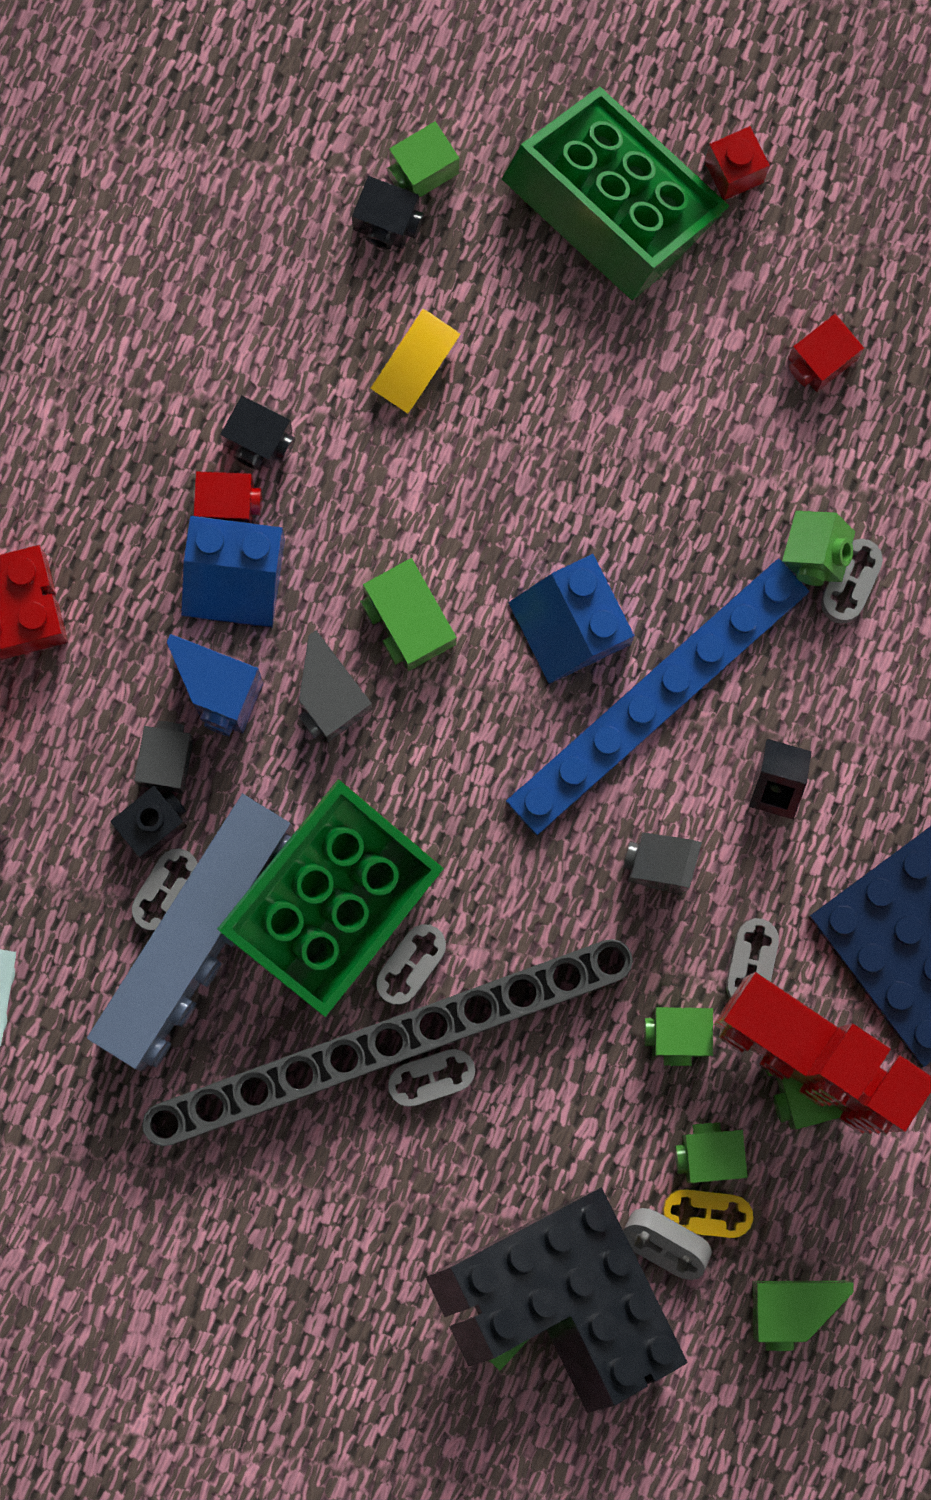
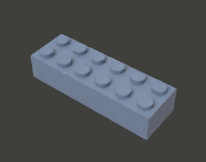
(187, 938)

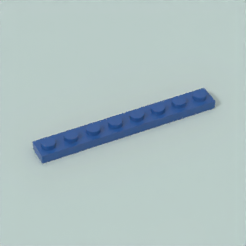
(657, 697)

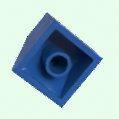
(232, 571)
(571, 619)
(217, 684)

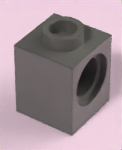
(164, 757)

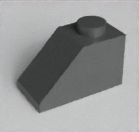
(329, 692)
(662, 862)

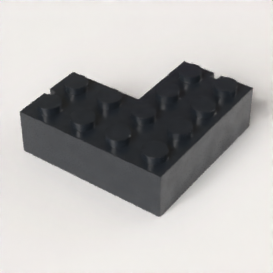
(578, 1283)

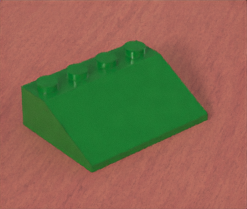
(613, 191)
(330, 898)

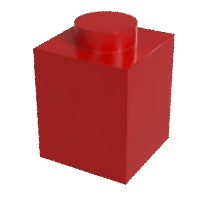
(737, 163)
(824, 353)
(227, 496)

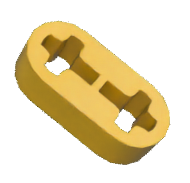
(710, 1201)

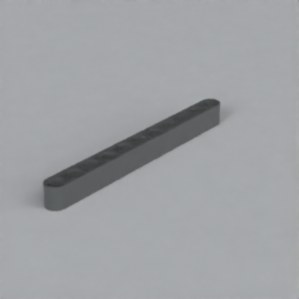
(363, 1041)

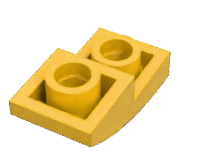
(415, 361)

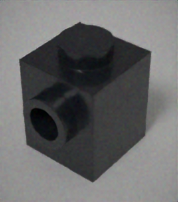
(387, 214)
(257, 435)
(780, 779)
(150, 822)

